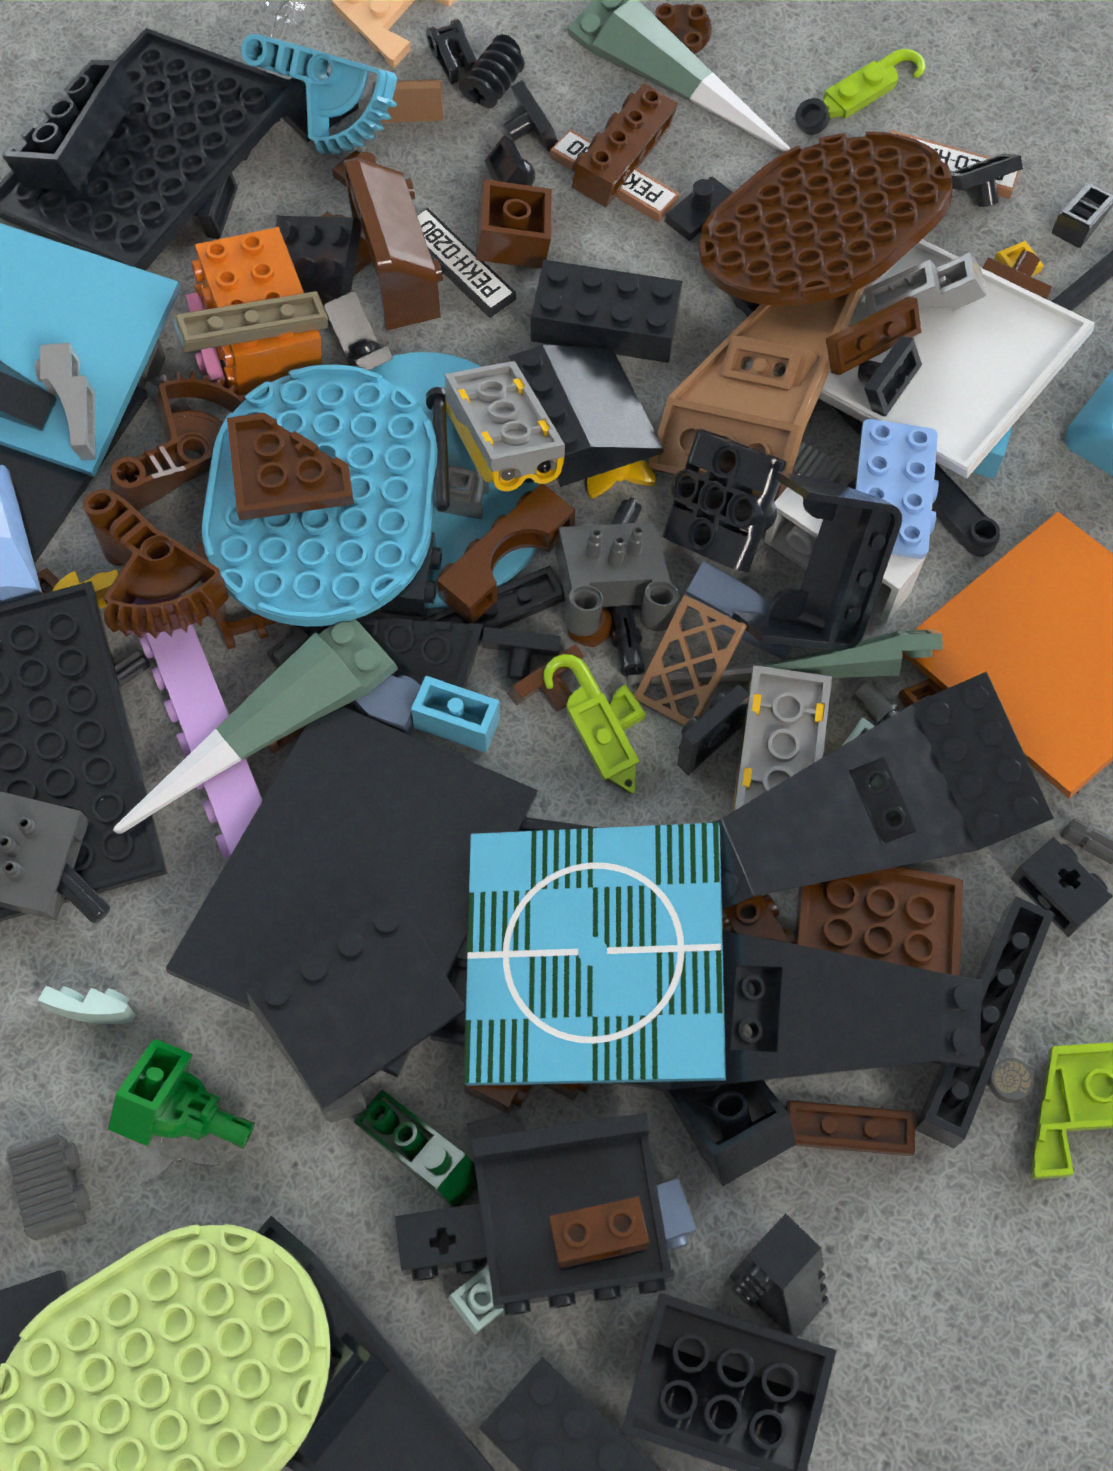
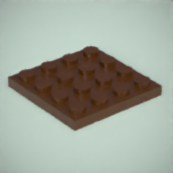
(886, 917)

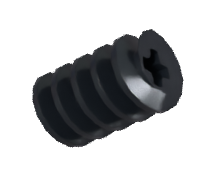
(493, 72)

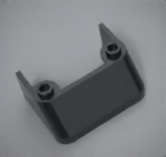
(841, 573)

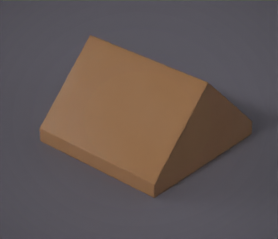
(417, 101)

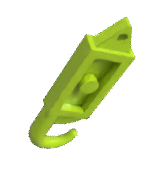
(869, 83)
(597, 724)

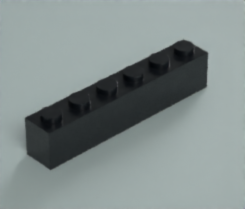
(1004, 978)

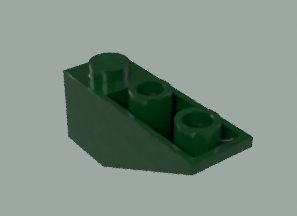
(419, 1149)

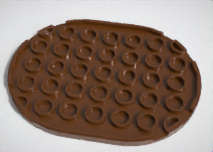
(825, 219)

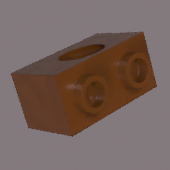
(598, 1232)

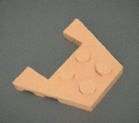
(373, 22)

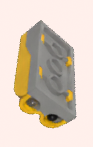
(503, 426)
(780, 729)

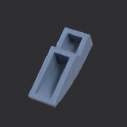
(729, 595)

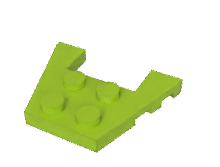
(1073, 1098)

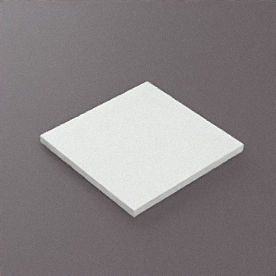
(976, 364)

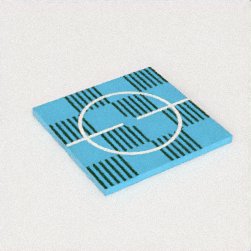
(595, 956)

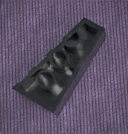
(75, 129)
(784, 1277)

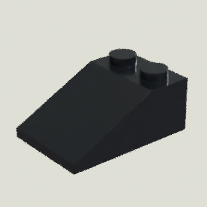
(734, 1125)

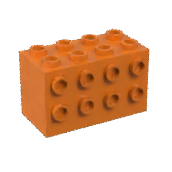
(246, 271)

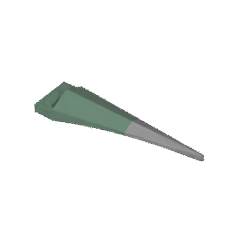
(868, 659)

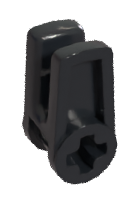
(451, 42)

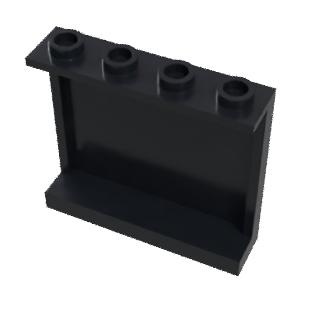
(555, 1172)

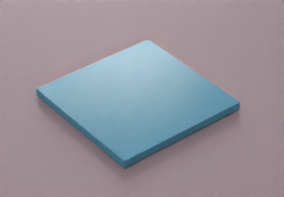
(98, 307)

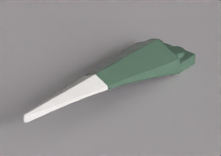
(640, 43)
(312, 682)

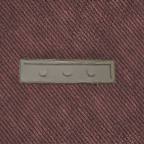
(250, 321)

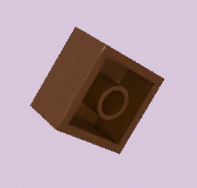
(513, 224)

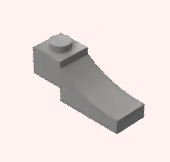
(945, 286)
(60, 374)

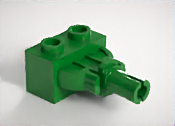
(171, 1103)

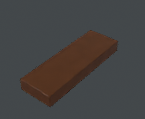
(873, 335)
(852, 1128)

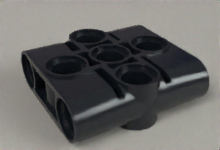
(723, 500)

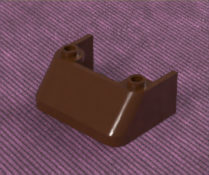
(395, 241)

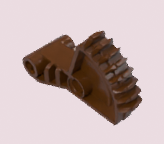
(166, 467)
(152, 570)

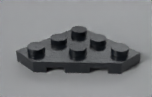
(322, 252)

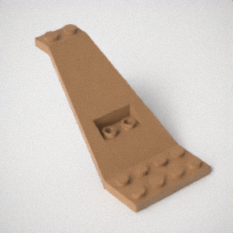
(755, 402)

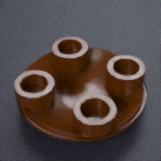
(687, 23)

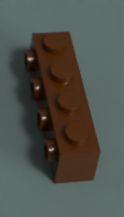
(623, 144)

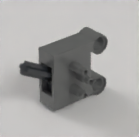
(614, 568)
(39, 859)

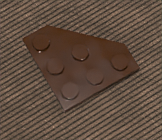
(282, 470)

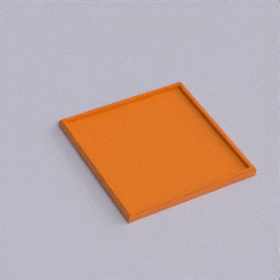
(1047, 644)

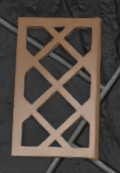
(676, 632)

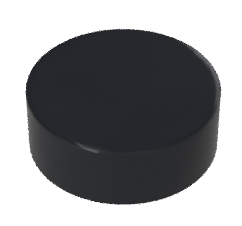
(812, 116)

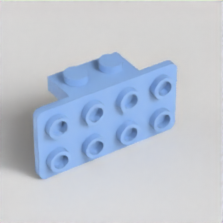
(899, 467)

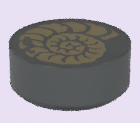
(1011, 1080)

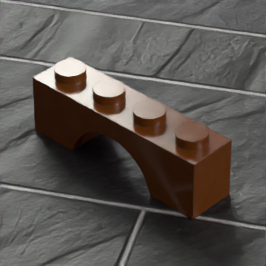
(533, 523)

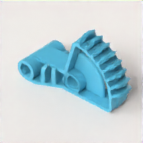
(327, 94)

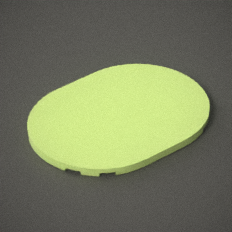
(171, 1361)

